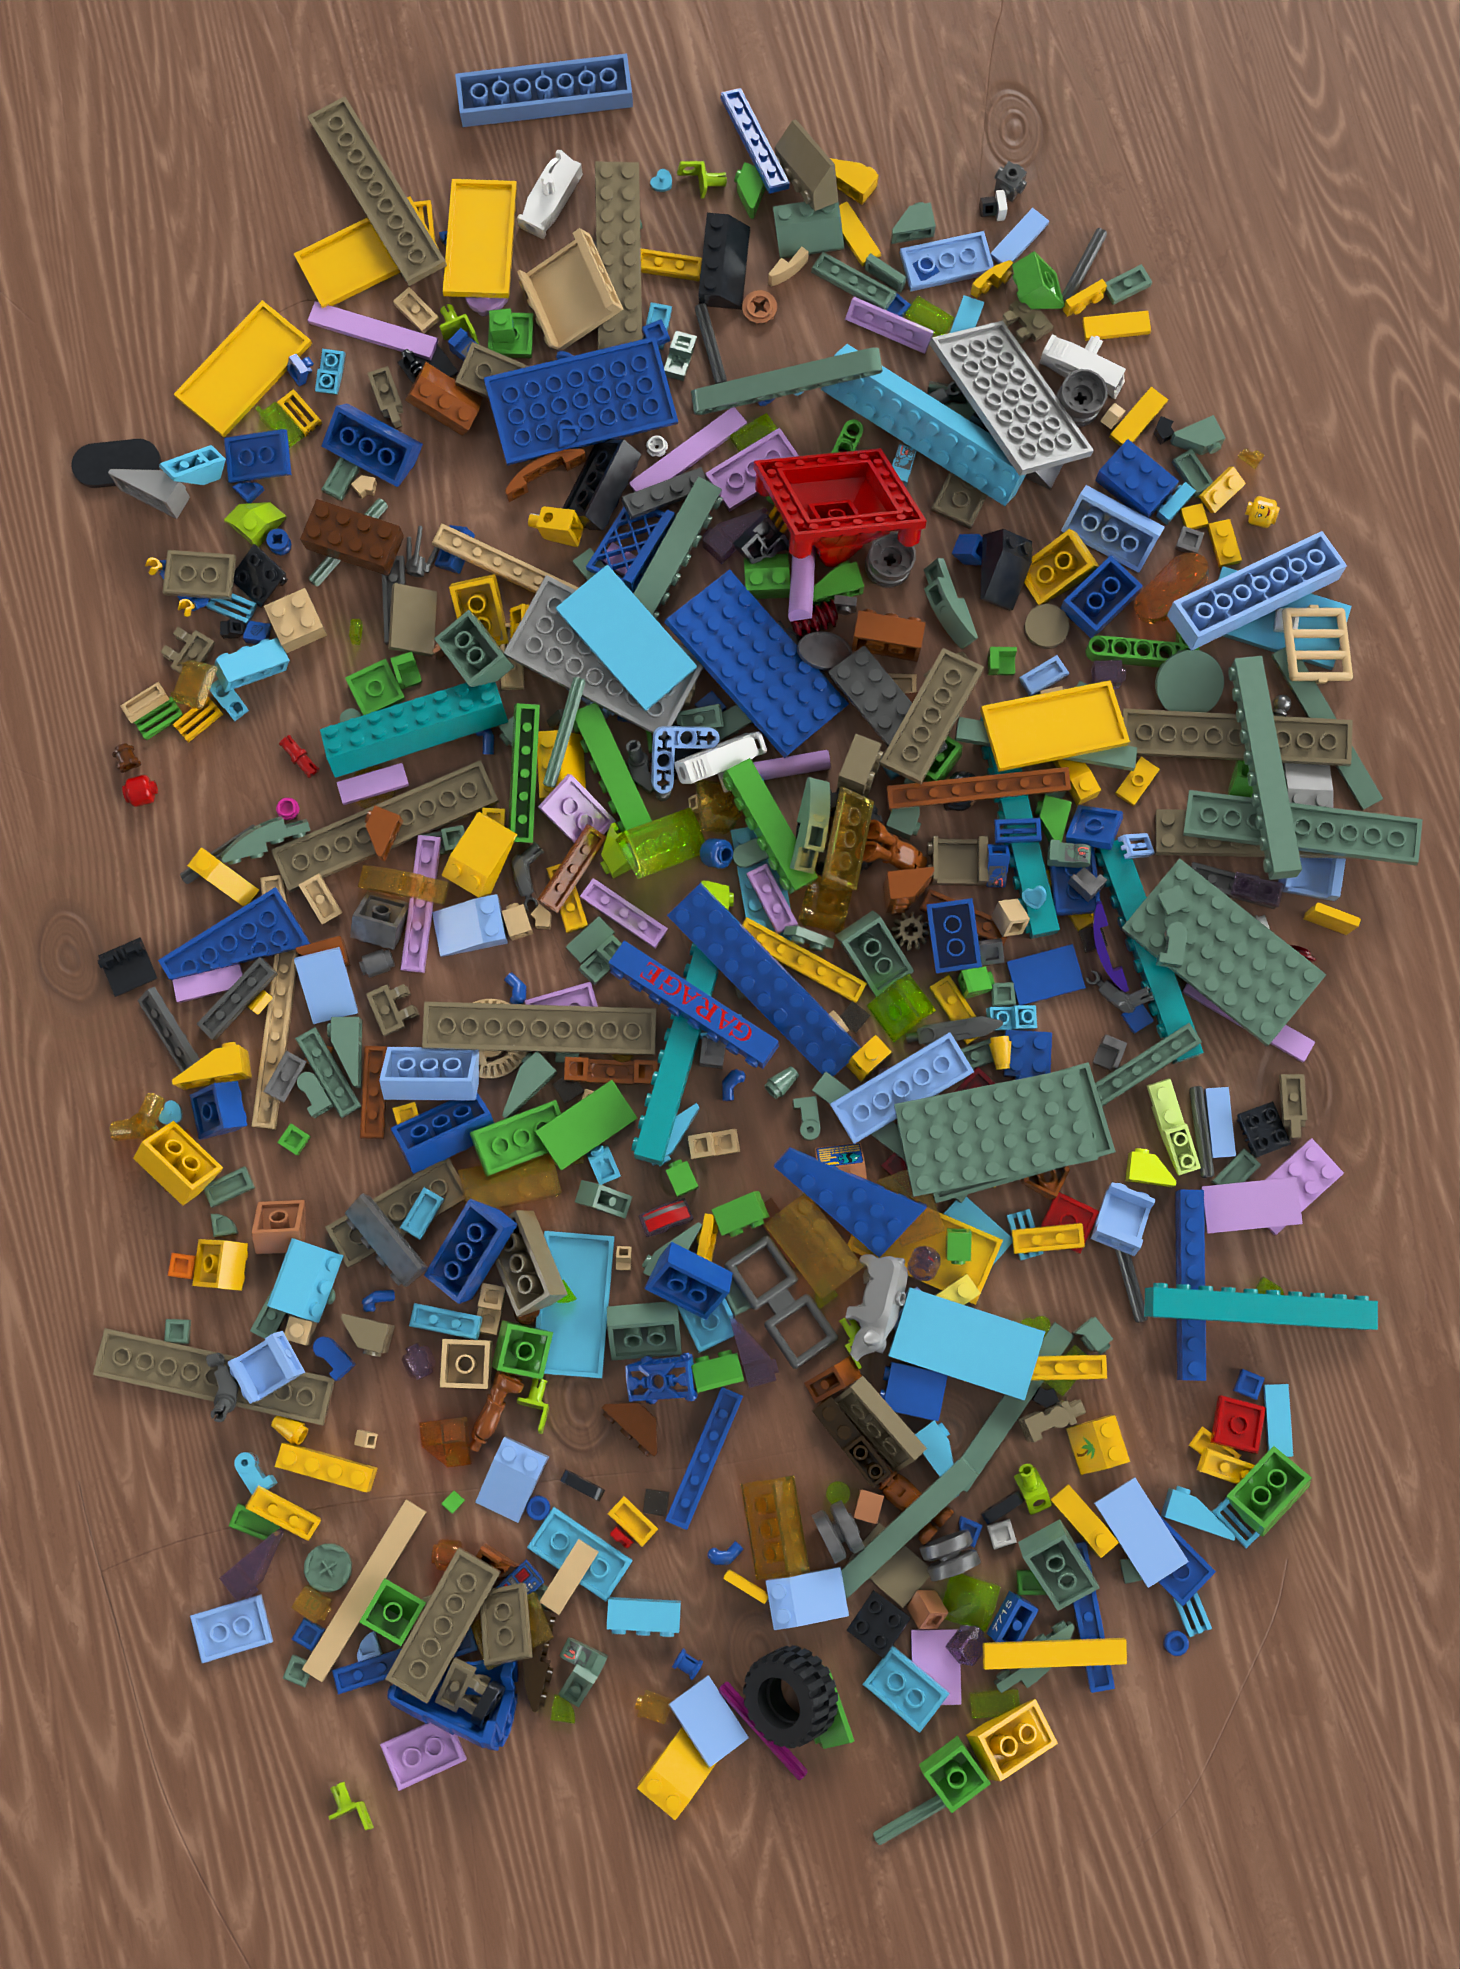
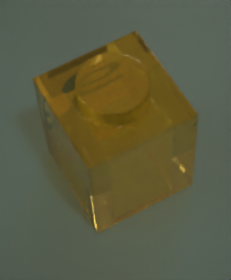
(312, 1604)

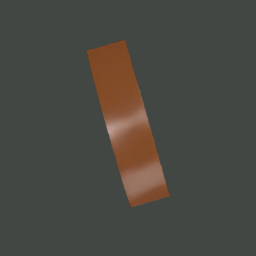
(569, 458)
(602, 1071)

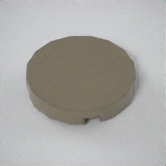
(1046, 626)

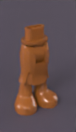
(893, 851)
(491, 1412)
(902, 1493)

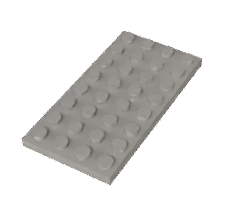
(1011, 397)
(555, 651)

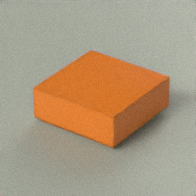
(182, 1266)

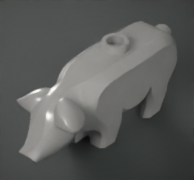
(881, 1303)

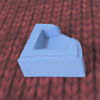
(369, 1647)

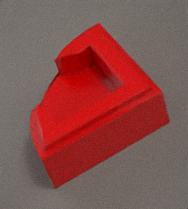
(619, 1536)

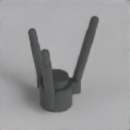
(416, 564)

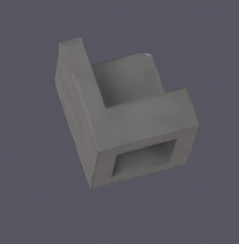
(1087, 884)
(1109, 1052)
(712, 1053)

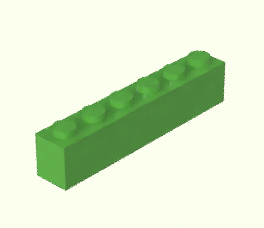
(611, 767)
(523, 771)
(767, 823)

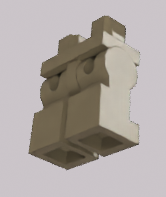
(1058, 1416)

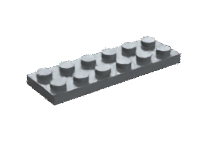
(873, 693)

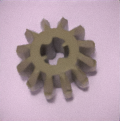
(918, 936)

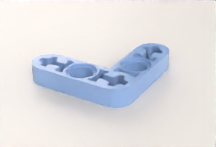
(674, 742)

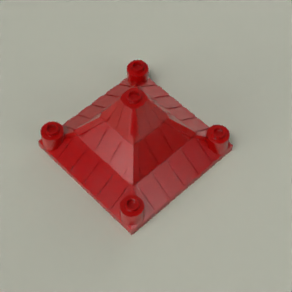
(839, 502)

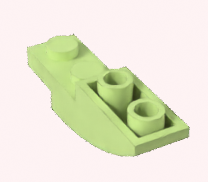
(1172, 1127)

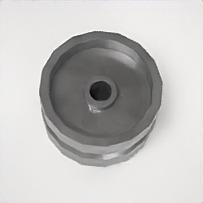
(838, 1531)
(952, 1559)

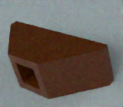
(636, 1424)

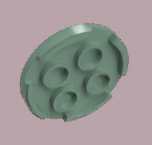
(1189, 682)

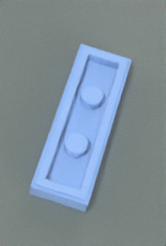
(1020, 237)
(1220, 1122)

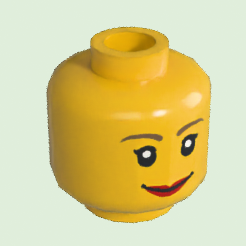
(1262, 512)

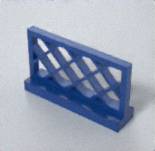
(648, 548)

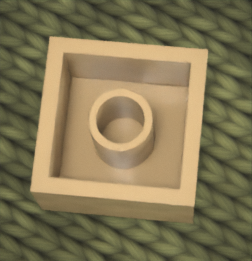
(295, 620)
(466, 1364)

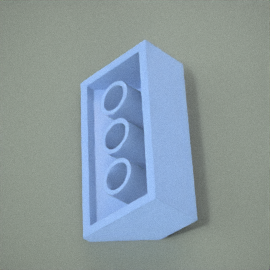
(1113, 528)
(429, 1074)

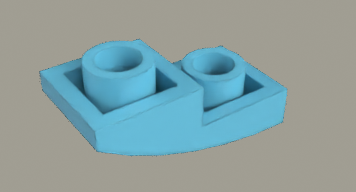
(330, 371)
(1015, 1017)

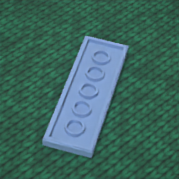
(914, 1078)

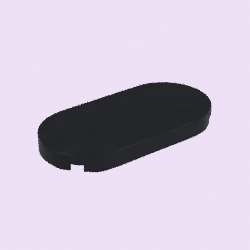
(95, 460)

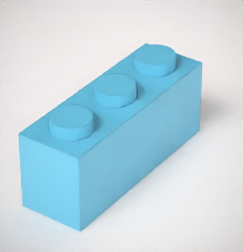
(251, 664)
(643, 1616)

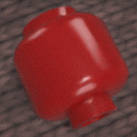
(139, 790)

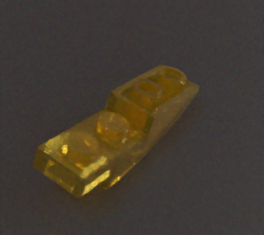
(403, 884)

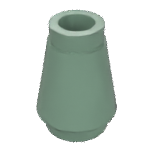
(781, 1082)

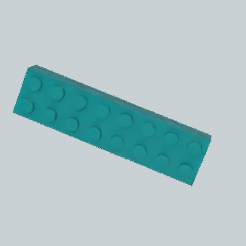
(412, 726)

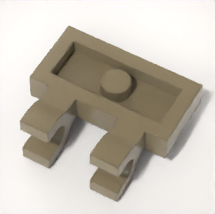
(1032, 320)
(196, 648)
(386, 1010)
(456, 1683)

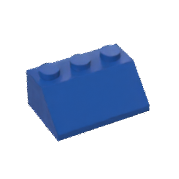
(689, 1281)

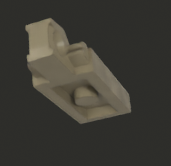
(386, 395)
(1293, 1103)

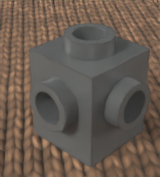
(1011, 180)

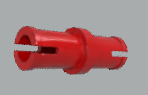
(299, 756)

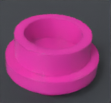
(287, 808)

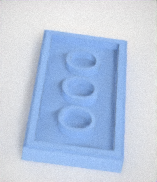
(955, 257)
(1141, 1532)

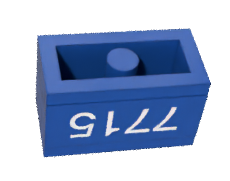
(1012, 1619)

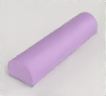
(802, 587)
(793, 765)

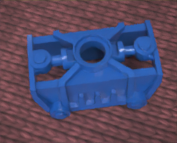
(662, 1367)

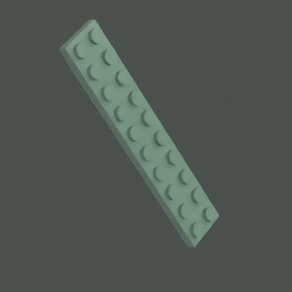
(1316, 828)

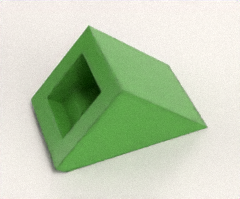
(453, 1502)

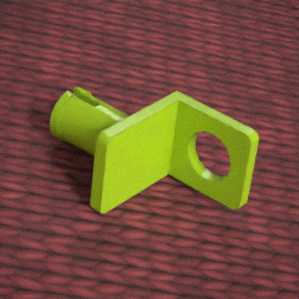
(705, 179)
(454, 323)
(851, 1331)
(535, 1401)
(1032, 1488)
(345, 1806)

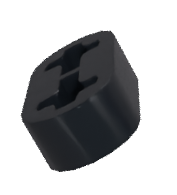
(582, 1485)
(1002, 1507)
(487, 1704)

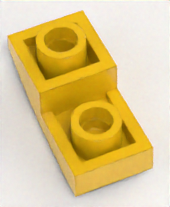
(994, 276)

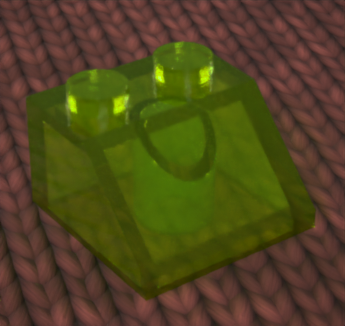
(901, 1007)

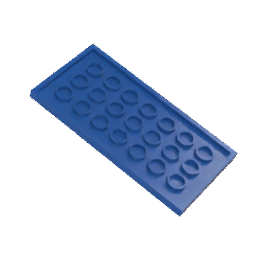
(604, 391)
(756, 663)

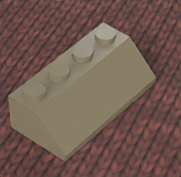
(807, 167)
(529, 1267)

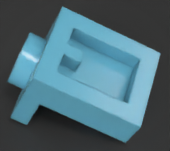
(603, 1164)

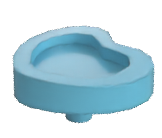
(662, 181)
(1034, 897)
(171, 1112)

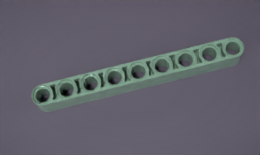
(786, 381)

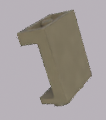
(959, 861)

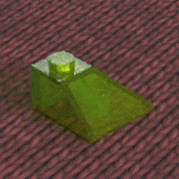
(970, 1600)

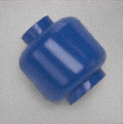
(716, 853)

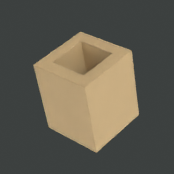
(1010, 917)
(517, 921)
(300, 1330)

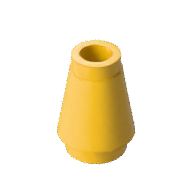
(1001, 1051)
(290, 1429)

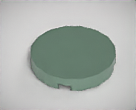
(328, 1567)

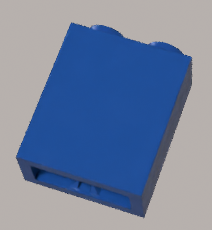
(914, 1390)

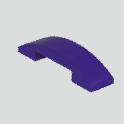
(1116, 974)

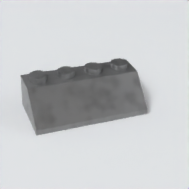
(385, 1240)

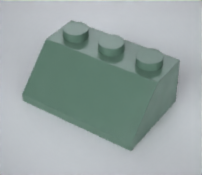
(813, 230)
(473, 651)
(643, 1330)

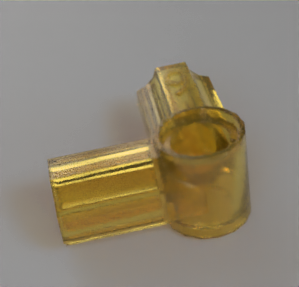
(140, 1124)

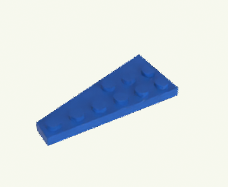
(252, 932)
(860, 1206)

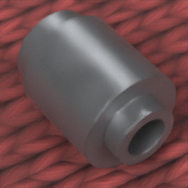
(377, 963)

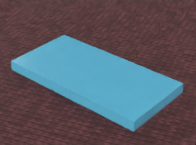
(1261, 633)
(626, 638)
(580, 1325)
(966, 1343)

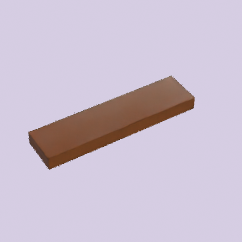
(572, 868)
(985, 925)
(373, 1104)

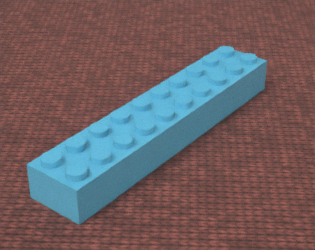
(930, 430)

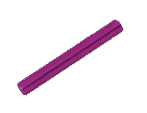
(782, 1753)

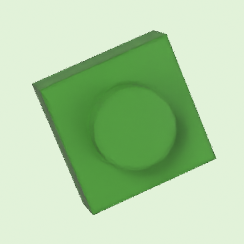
(294, 1139)

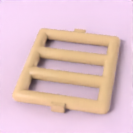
(1341, 633)

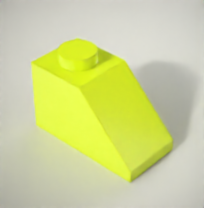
(1147, 1169)

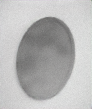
(823, 650)

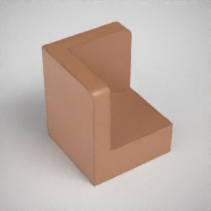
(868, 1506)
(927, 1609)

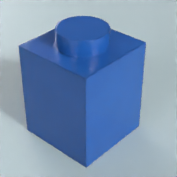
(969, 549)

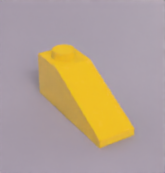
(855, 179)
(1082, 781)
(223, 877)
(1084, 1521)

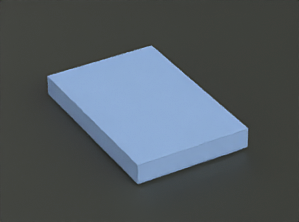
(326, 985)
(231, 1628)
(708, 1721)

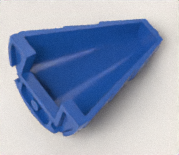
(458, 1723)

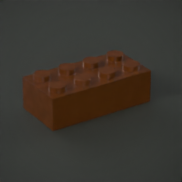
(352, 537)

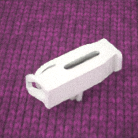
(550, 194)
(1068, 357)
(720, 758)

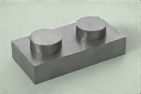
(284, 1076)

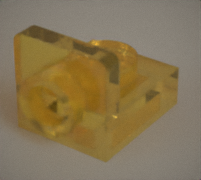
(653, 1706)

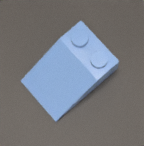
(470, 926)
(511, 1479)
(807, 1598)

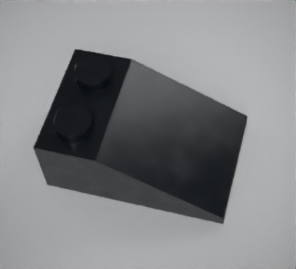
(1004, 567)

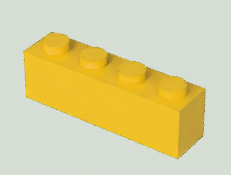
(326, 1467)

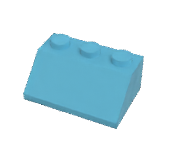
(305, 1280)

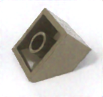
(369, 1334)

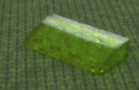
(662, 842)

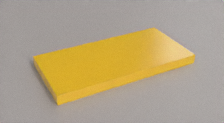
(480, 238)
(347, 262)
(242, 369)
(1054, 725)
(983, 1254)

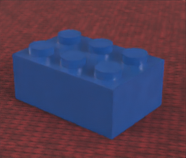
(1136, 479)
(1101, 597)
(954, 935)

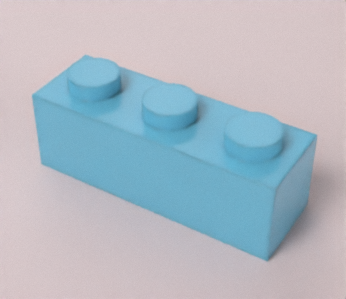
(1175, 503)

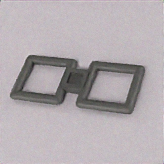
(781, 1302)

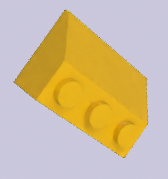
(572, 763)
(177, 1162)

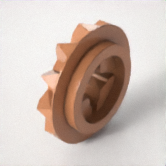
(759, 298)

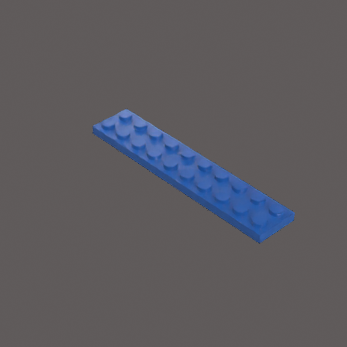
(764, 981)

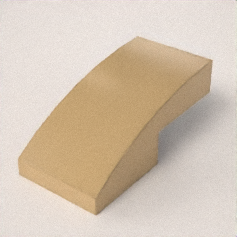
(783, 270)
(713, 1144)
(490, 1308)

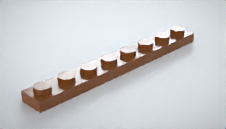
(978, 788)

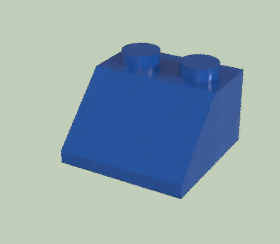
(218, 1109)

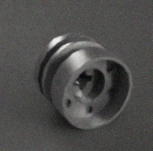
(1088, 390)
(901, 559)

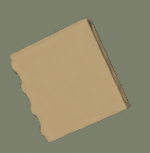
(570, 292)

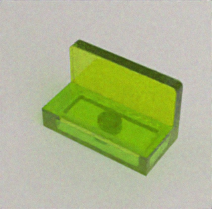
(277, 419)

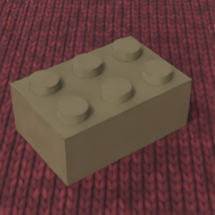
(860, 765)

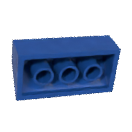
(371, 444)
(440, 1132)
(470, 1250)

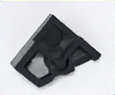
(761, 540)

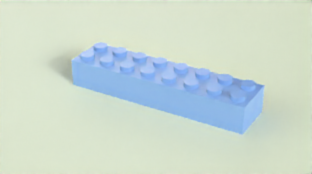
(1256, 590)

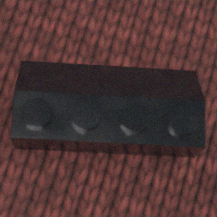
(724, 262)
(602, 482)

